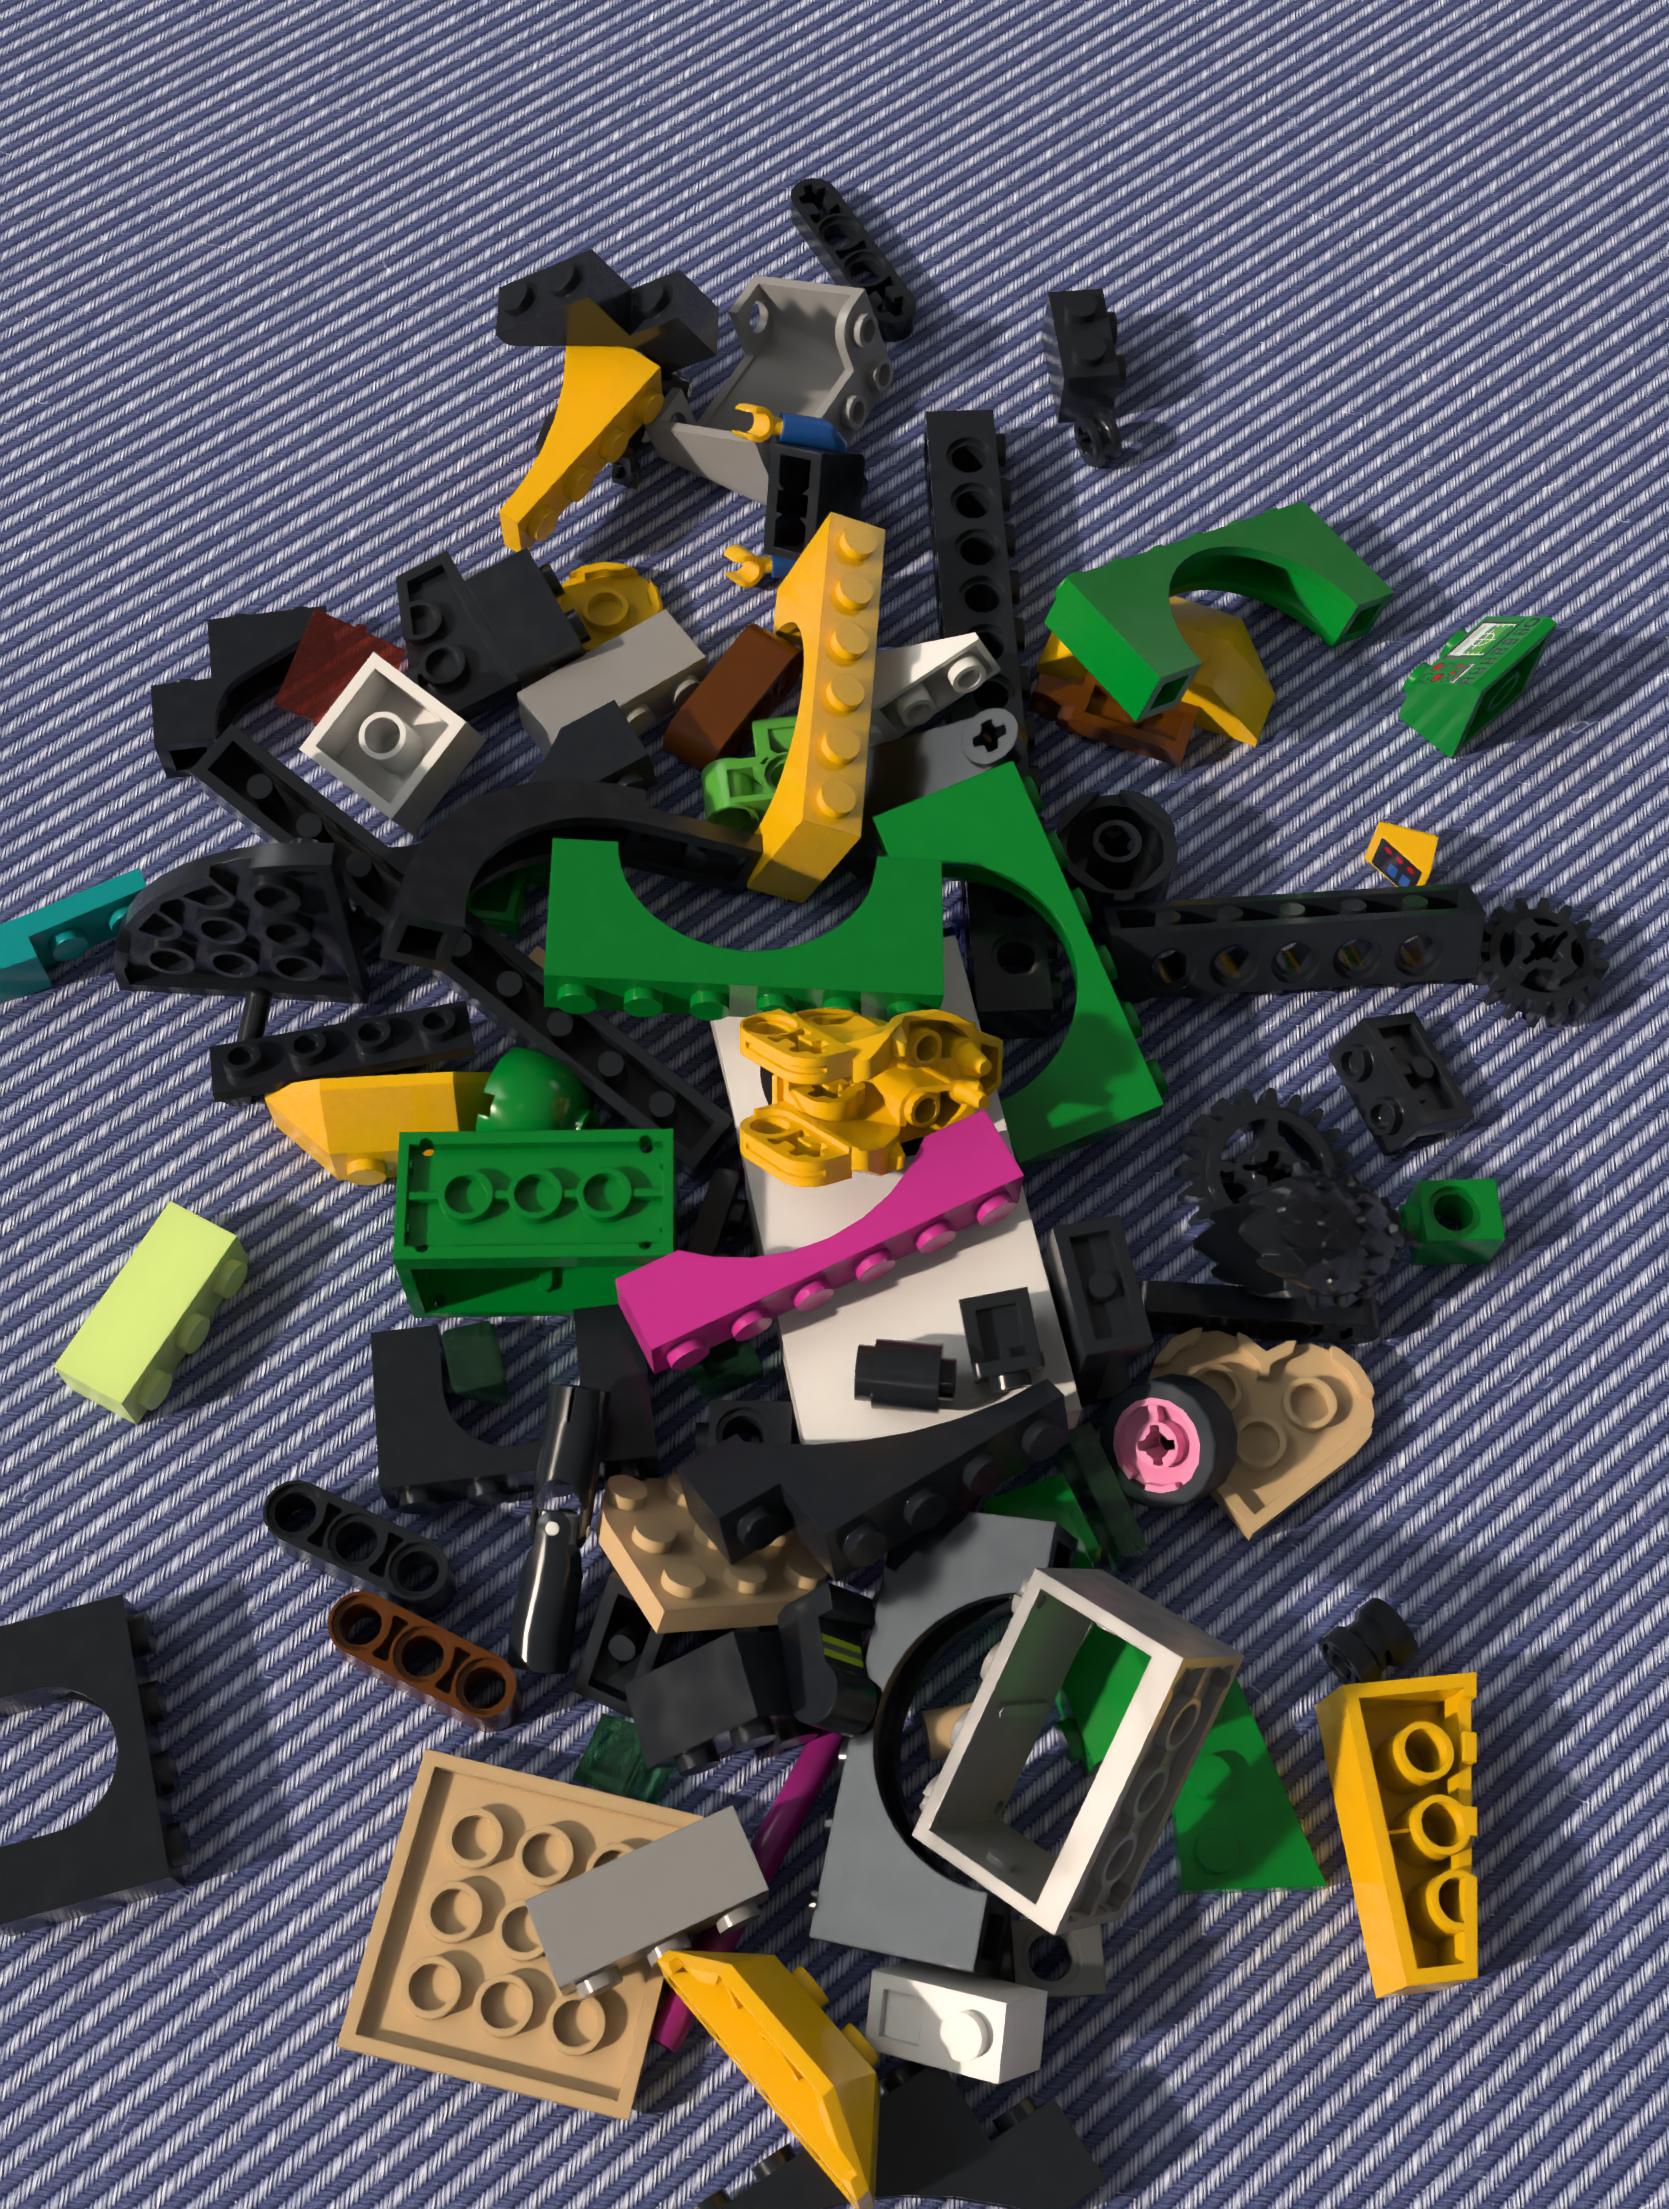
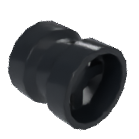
(1368, 1644)

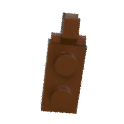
(1092, 712)

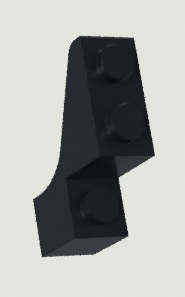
(591, 305)
(247, 668)

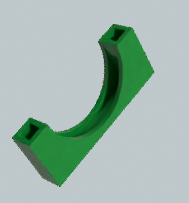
(1288, 557)
(993, 838)

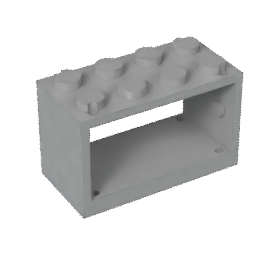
(1136, 1779)

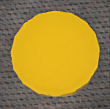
(609, 600)

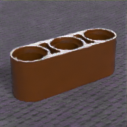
(739, 689)
(404, 1636)

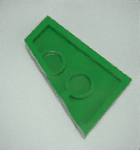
(1235, 1817)

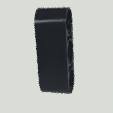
(339, 1524)

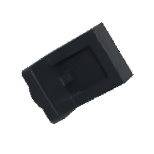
(1002, 1339)

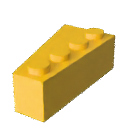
(1407, 1824)

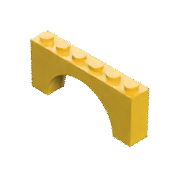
(833, 612)

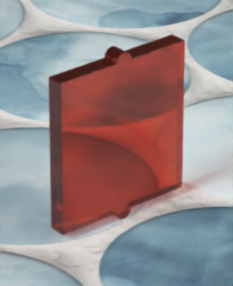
(326, 664)

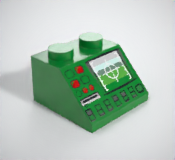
(1474, 679)

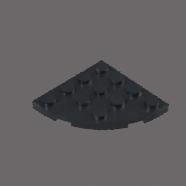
(246, 922)

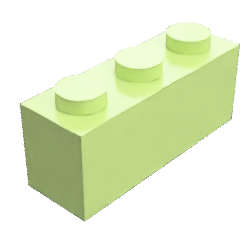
(154, 1313)

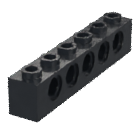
(1442, 917)

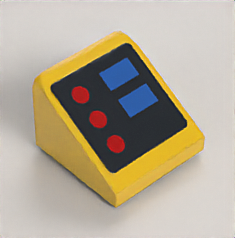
(1402, 854)

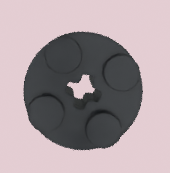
(1117, 849)

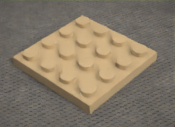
(454, 1956)

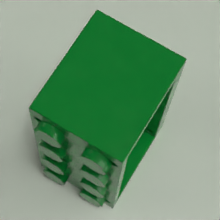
(530, 1218)

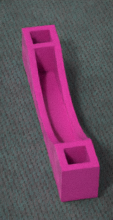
(701, 1300)

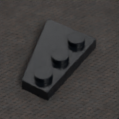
(450, 641)

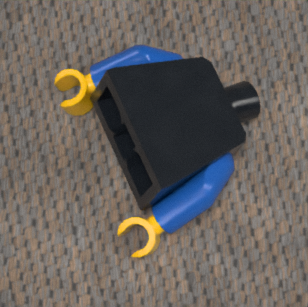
(806, 482)

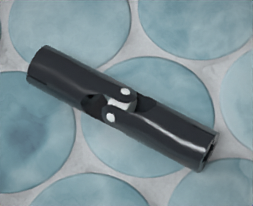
(553, 1567)

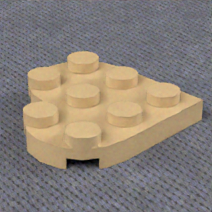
(1294, 1412)
(679, 1571)

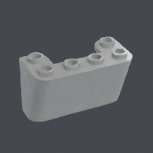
(808, 357)

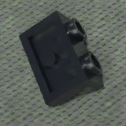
(1398, 1081)

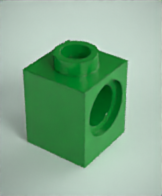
(1474, 1209)

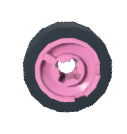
(1182, 1412)

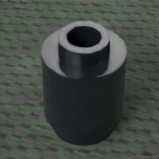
(904, 1375)

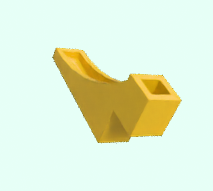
(600, 407)

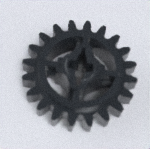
(1271, 1129)

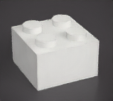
(393, 743)

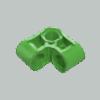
(741, 789)

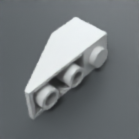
(923, 680)

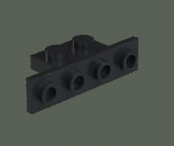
(348, 1049)

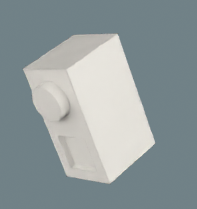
(956, 2021)

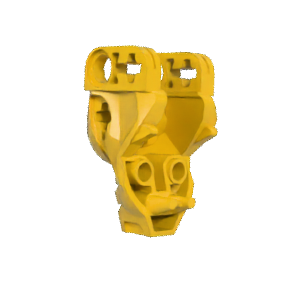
(860, 1088)

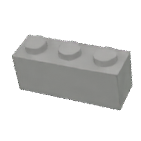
(643, 670)
(648, 1903)

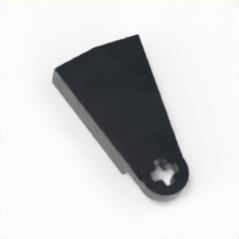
(927, 763)

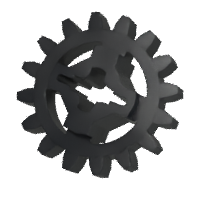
(1539, 964)

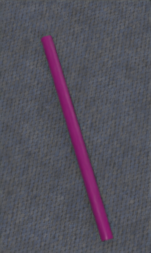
(769, 1848)

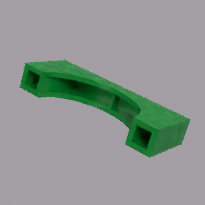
(620, 957)

